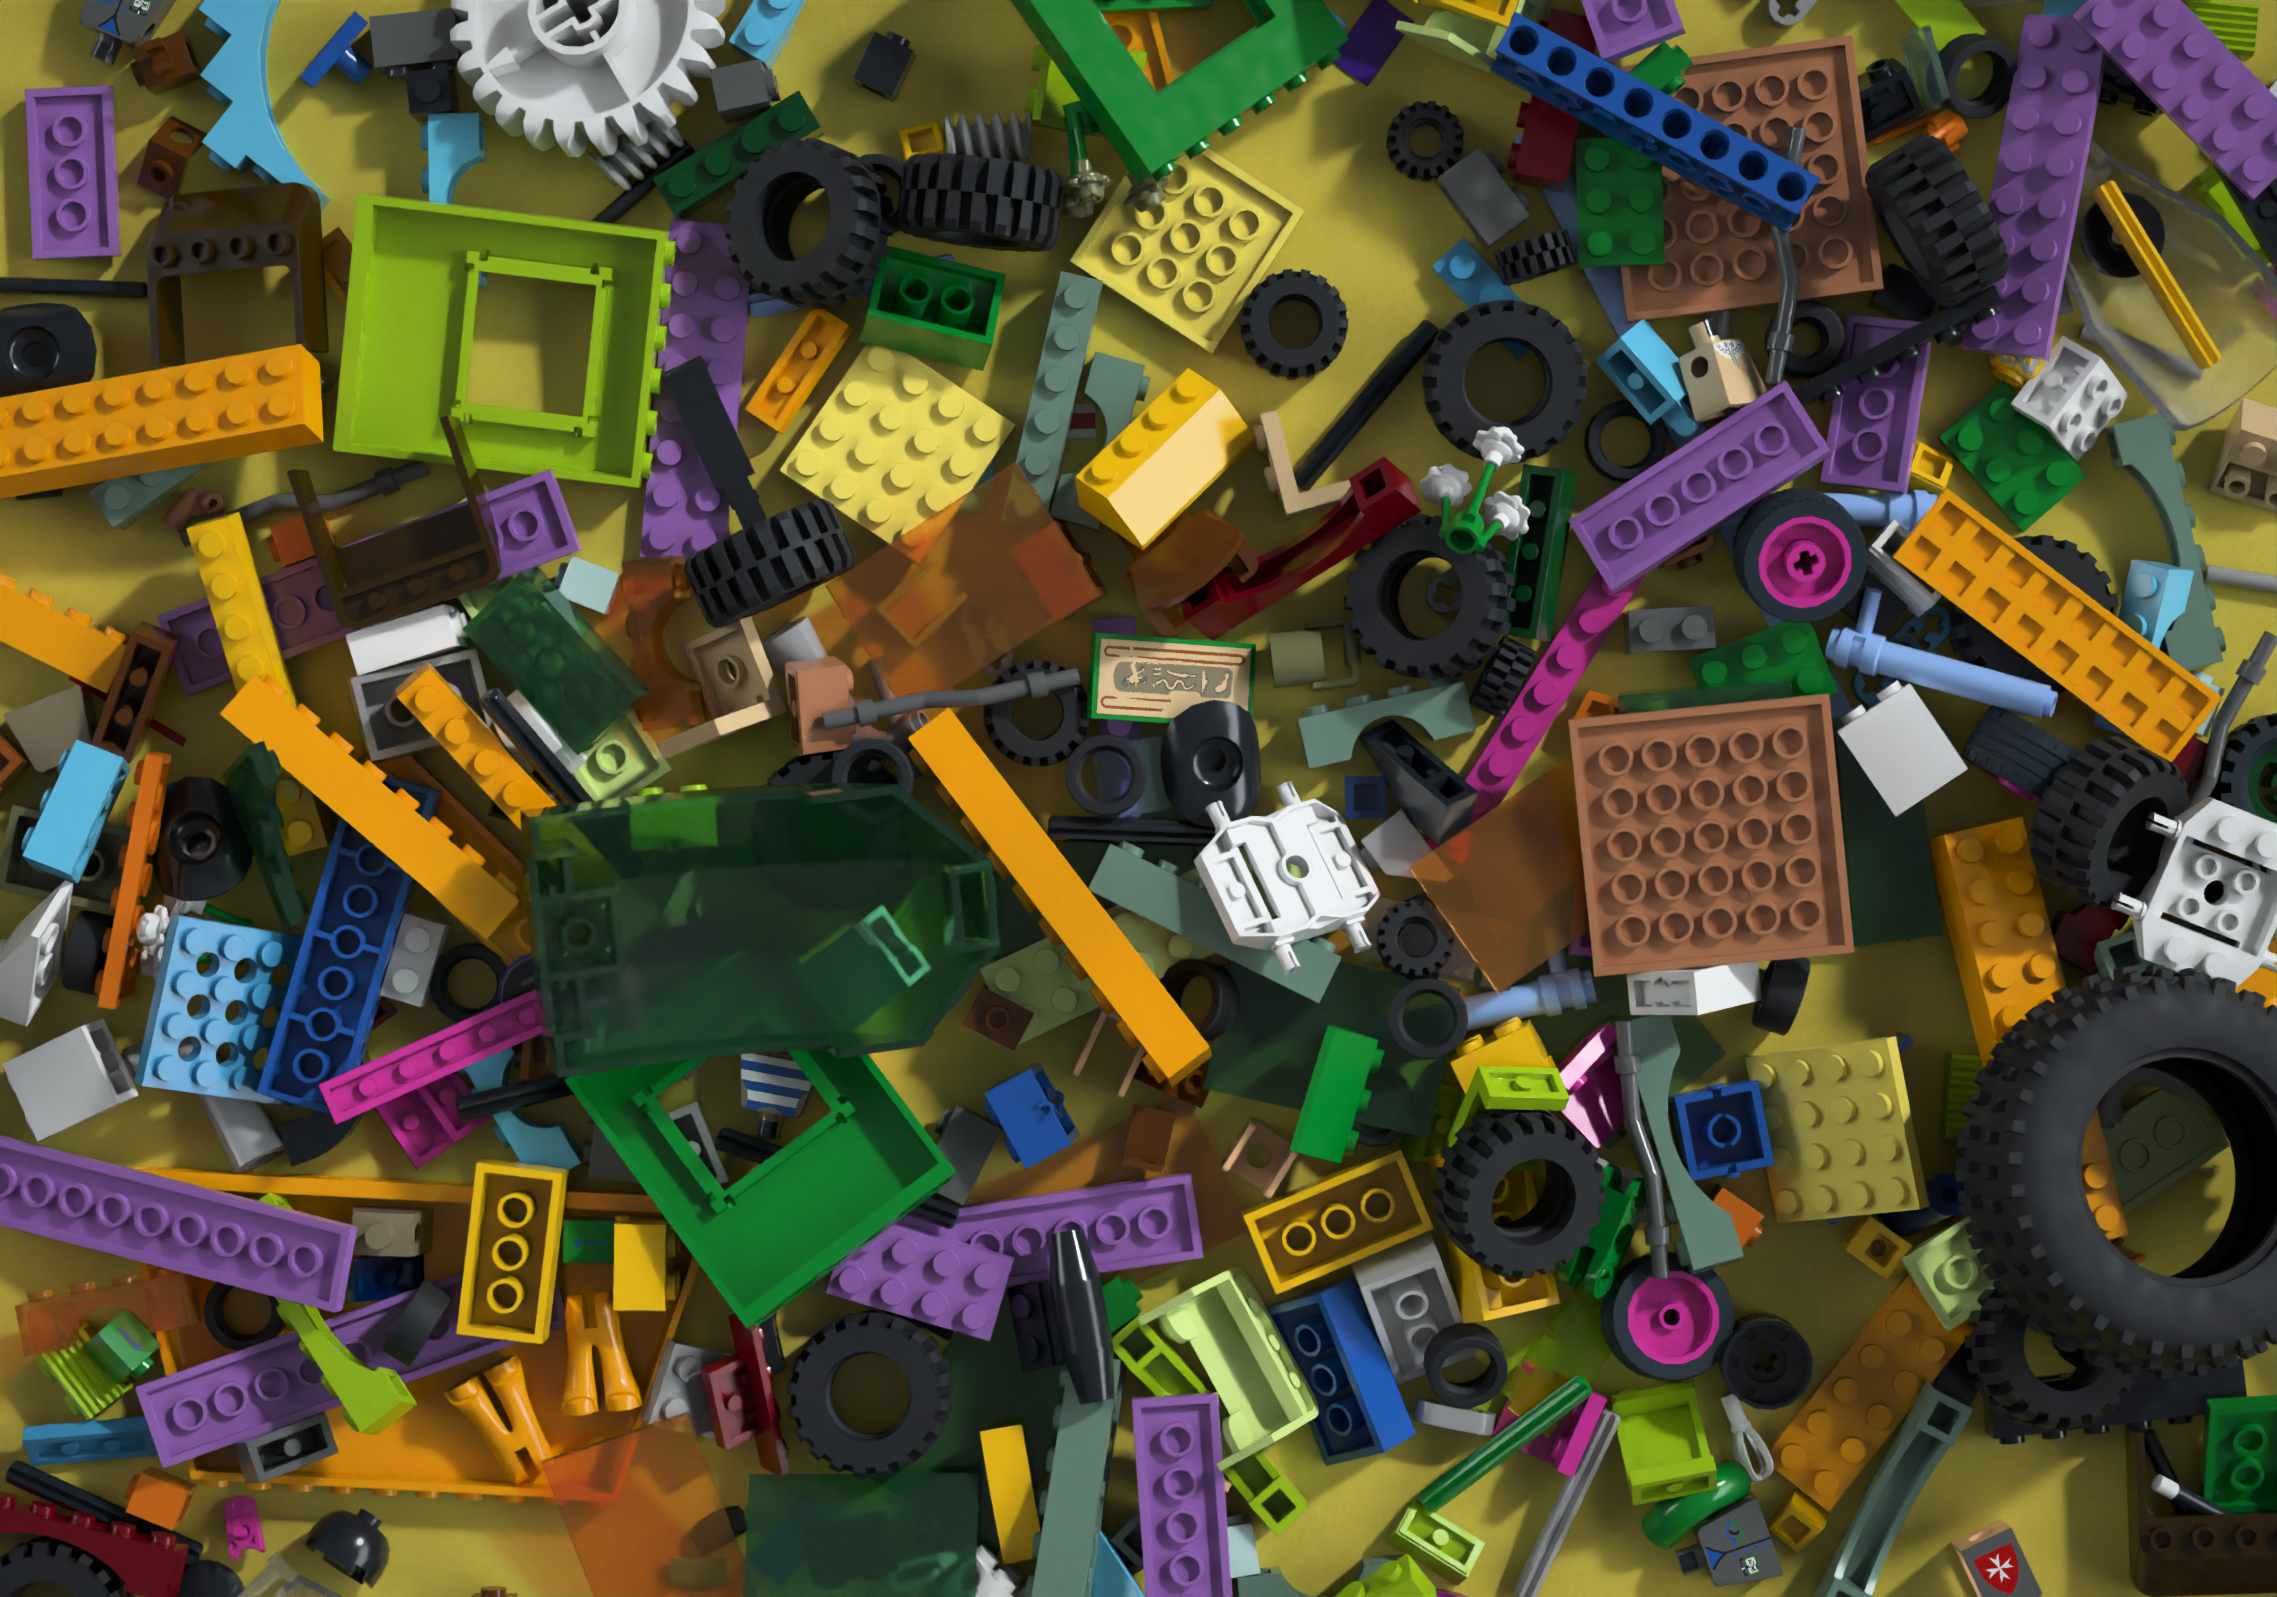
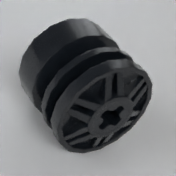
(1789, 1367)

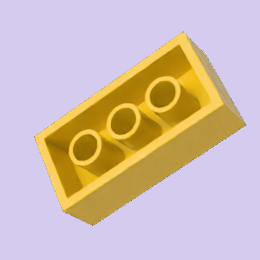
(1337, 1220)
(512, 1251)

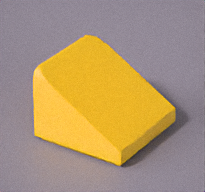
(923, 139)
(1929, 469)
(1798, 1520)

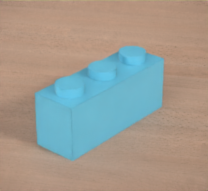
(75, 811)

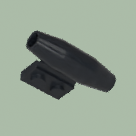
(1067, 1319)

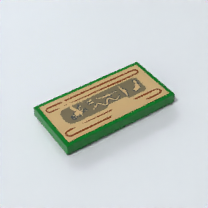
(1164, 676)

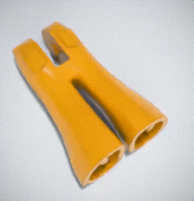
(581, 1386)
(476, 1404)

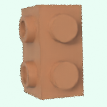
(815, 689)

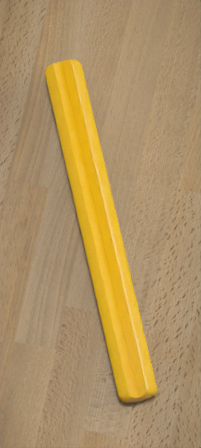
(2156, 275)

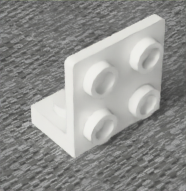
(2072, 397)

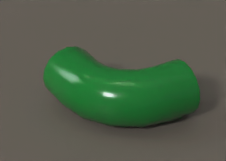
(1674, 1517)

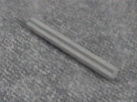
(1566, 1507)

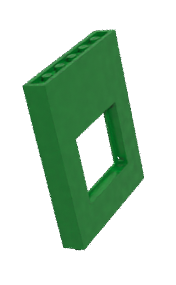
(1162, 126)
(800, 1206)

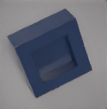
(1365, 797)

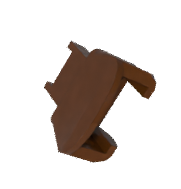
(1184, 561)

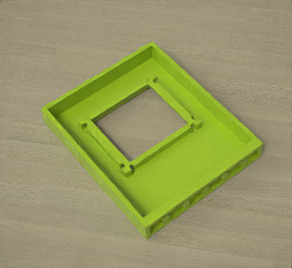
(415, 327)

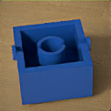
(1029, 1117)
(1720, 1129)

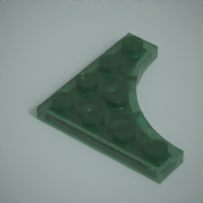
(253, 787)

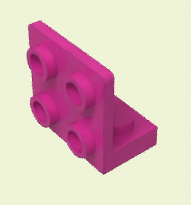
(1593, 1087)
(1570, 1437)

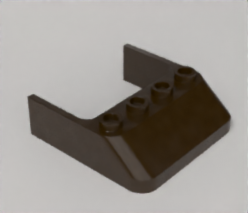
(233, 233)
(410, 564)
(2195, 1551)

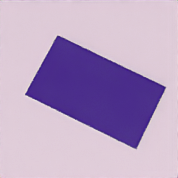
(1372, 41)

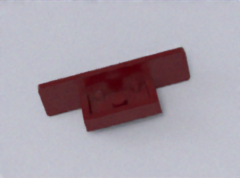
(743, 1399)

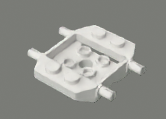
(2177, 888)
(1327, 898)

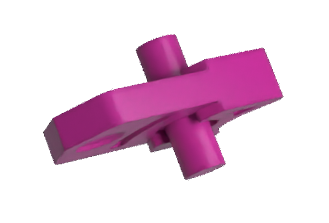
(243, 1526)

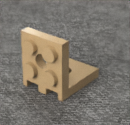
(1280, 474)
(731, 701)

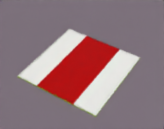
(1083, 422)

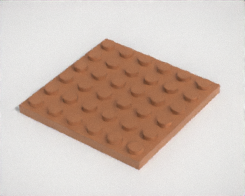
(1724, 255)
(1711, 835)

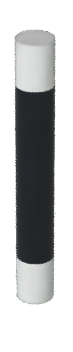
(2185, 1497)

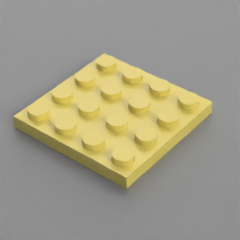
(1195, 251)
(896, 444)
(1839, 1131)

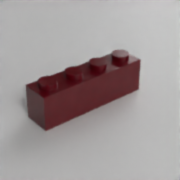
(1549, 132)

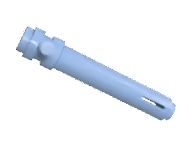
(1876, 509)
(1876, 655)
(1547, 995)

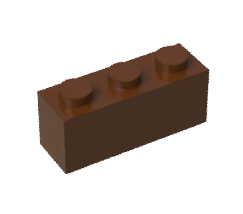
(136, 691)

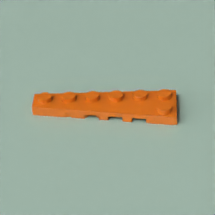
(118, 979)

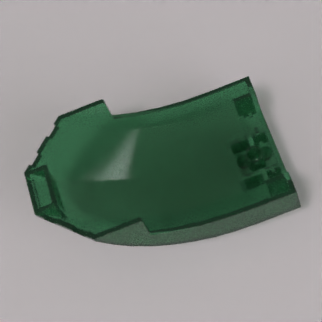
(749, 923)

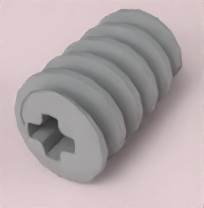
(990, 139)
(629, 158)

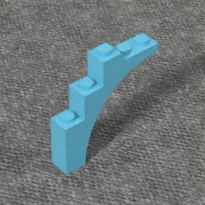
(239, 74)

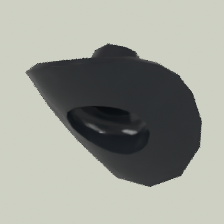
(44, 348)
(1210, 758)
(200, 841)

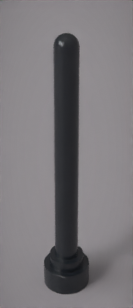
(73, 287)

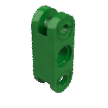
(1609, 1240)

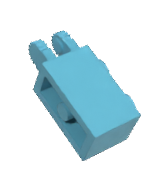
(1650, 378)

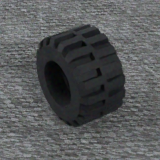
(1304, 288)
(1045, 750)

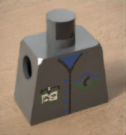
(122, 23)
(1732, 1545)

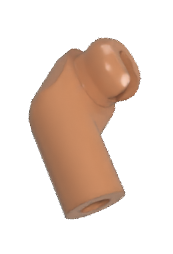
(193, 503)

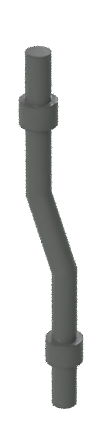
(1781, 341)
(384, 482)
(2249, 673)
(867, 712)
(1657, 1232)

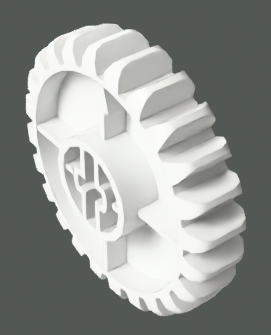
(584, 65)

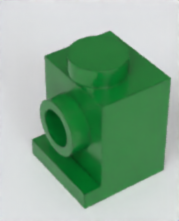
(1663, 68)

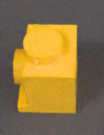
(1859, 1241)

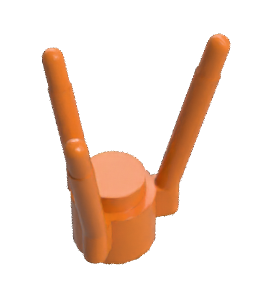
(1945, 126)

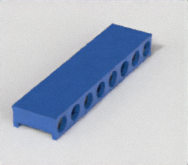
(1653, 123)
(341, 963)

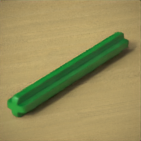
(1505, 1443)

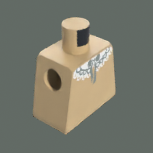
(1718, 374)

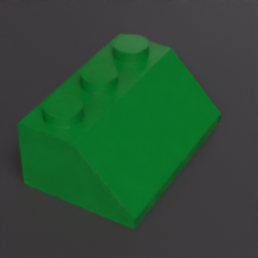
(933, 308)
(1337, 1094)

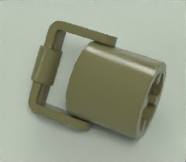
(1300, 660)

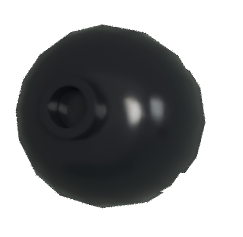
(351, 1544)

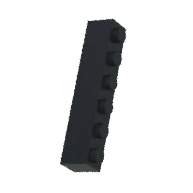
(2146, 1401)

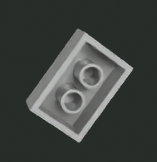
(385, 722)

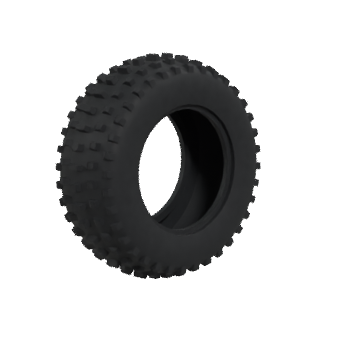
(2030, 1191)

